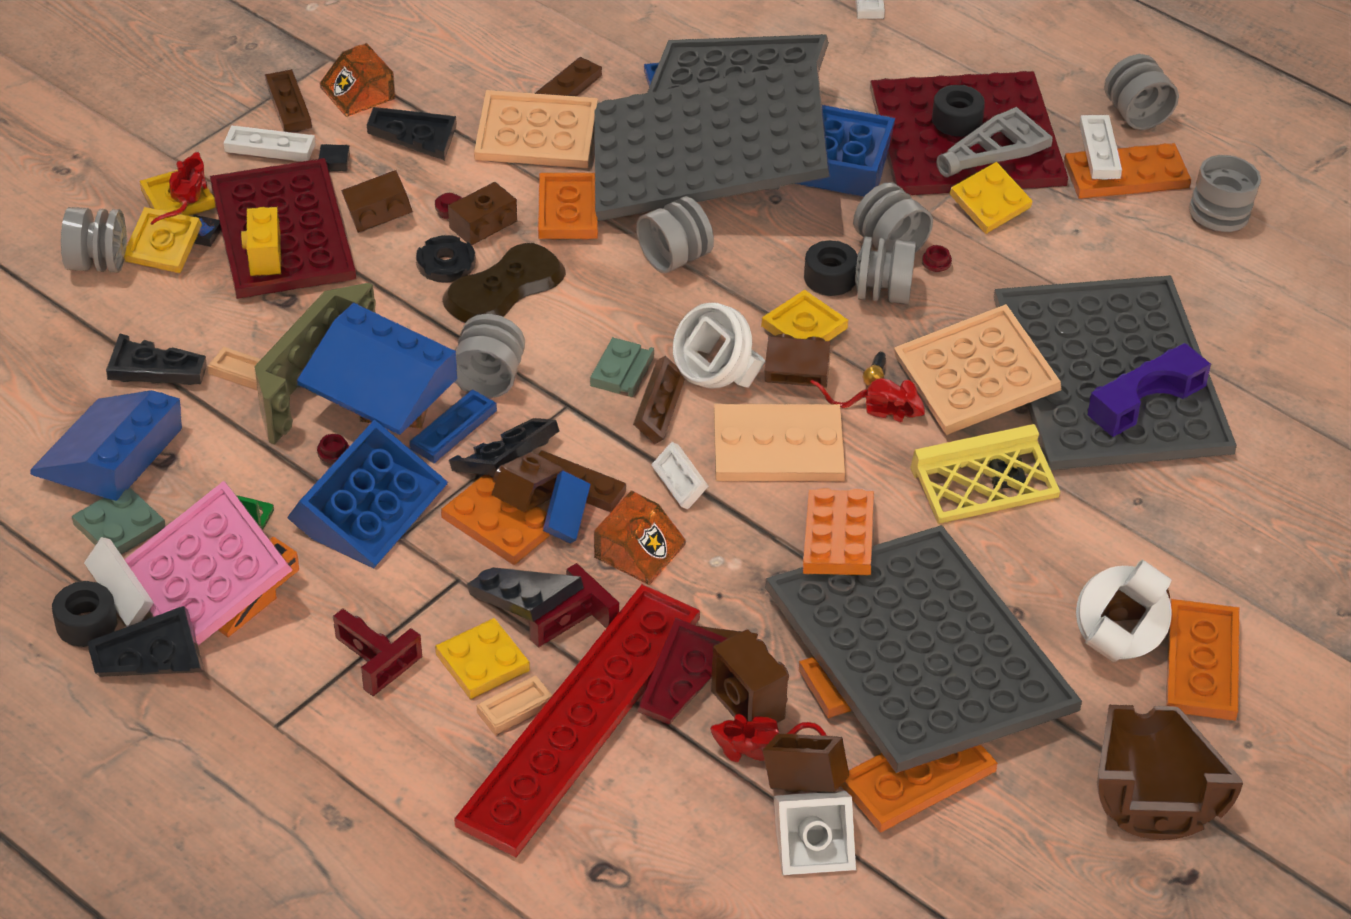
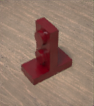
(589, 601)
(383, 658)

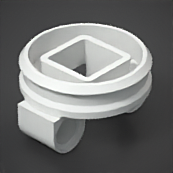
(700, 332)
(1142, 584)

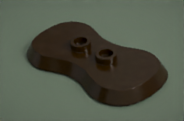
(519, 273)

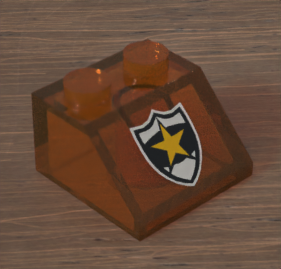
(358, 81)
(637, 538)

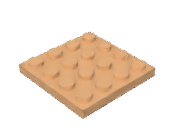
(977, 369)

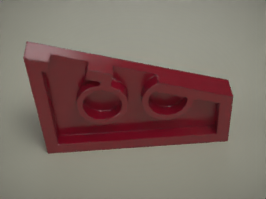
(680, 671)

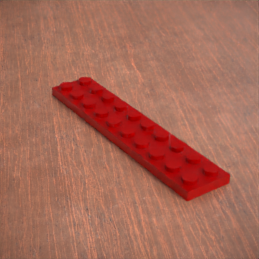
(573, 724)

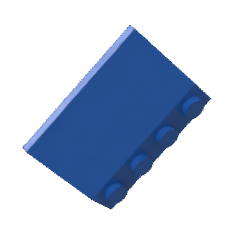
(855, 150)
(379, 368)
(112, 443)
(368, 497)

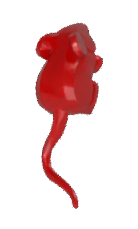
(186, 184)
(885, 398)
(750, 737)

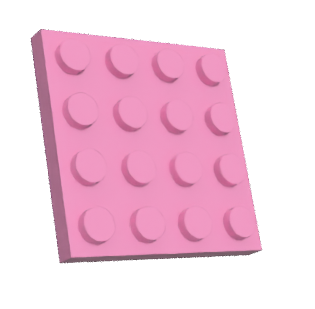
(209, 562)

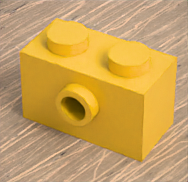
(263, 241)

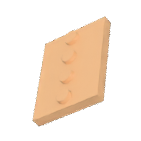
(536, 129)
(778, 442)

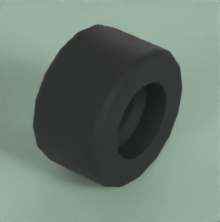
(958, 110)
(830, 268)
(79, 599)

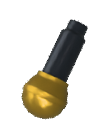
(875, 371)

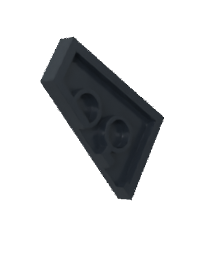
(414, 130)
(150, 364)
(513, 445)
(524, 592)
(149, 647)

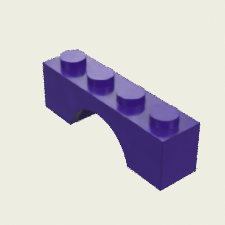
(1175, 372)

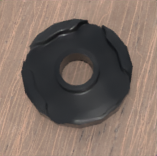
(449, 270)

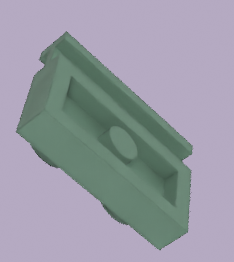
(622, 367)

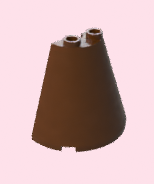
(1162, 774)

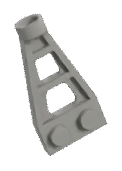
(1013, 124)

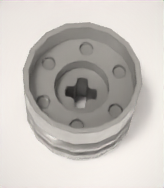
(1141, 91)
(1224, 193)
(892, 215)
(675, 234)
(89, 239)
(886, 270)
(488, 355)

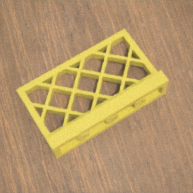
(971, 453)

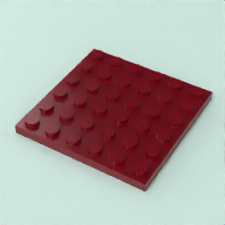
(918, 142)

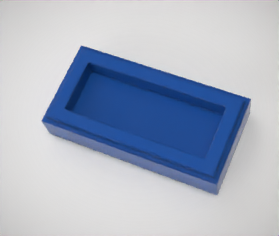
(566, 507)

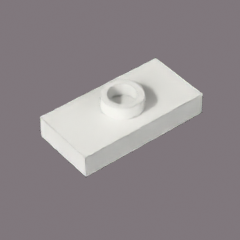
(679, 475)

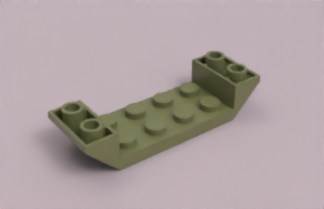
(285, 361)

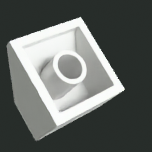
(815, 832)

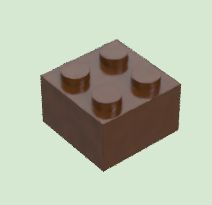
(749, 678)

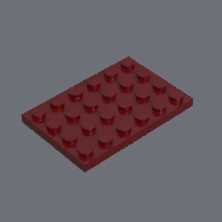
(309, 222)

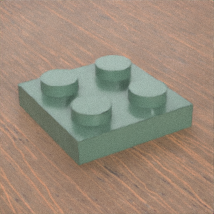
(123, 521)

